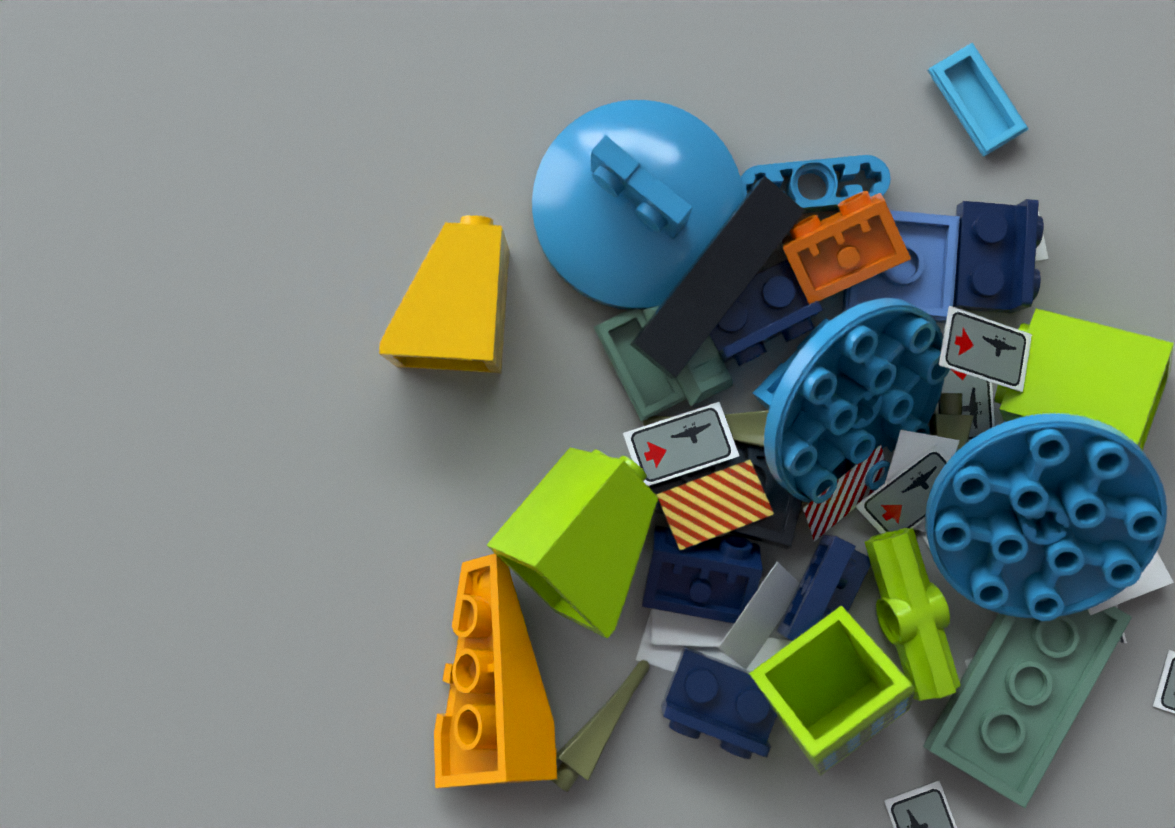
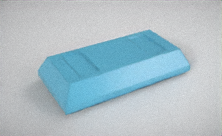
(977, 99)

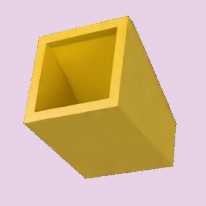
(455, 303)

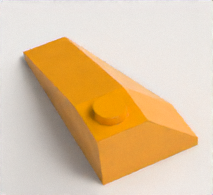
(497, 705)

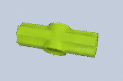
(912, 613)

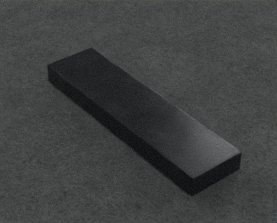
(717, 277)

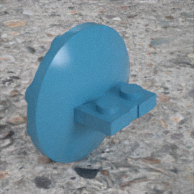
(632, 200)
(849, 393)
(1045, 516)

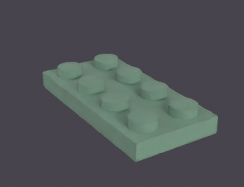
(1023, 697)

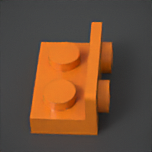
(844, 246)

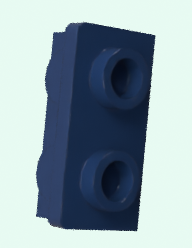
(997, 256)
(764, 310)
(702, 580)
(827, 584)
(719, 702)

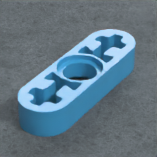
(824, 168)

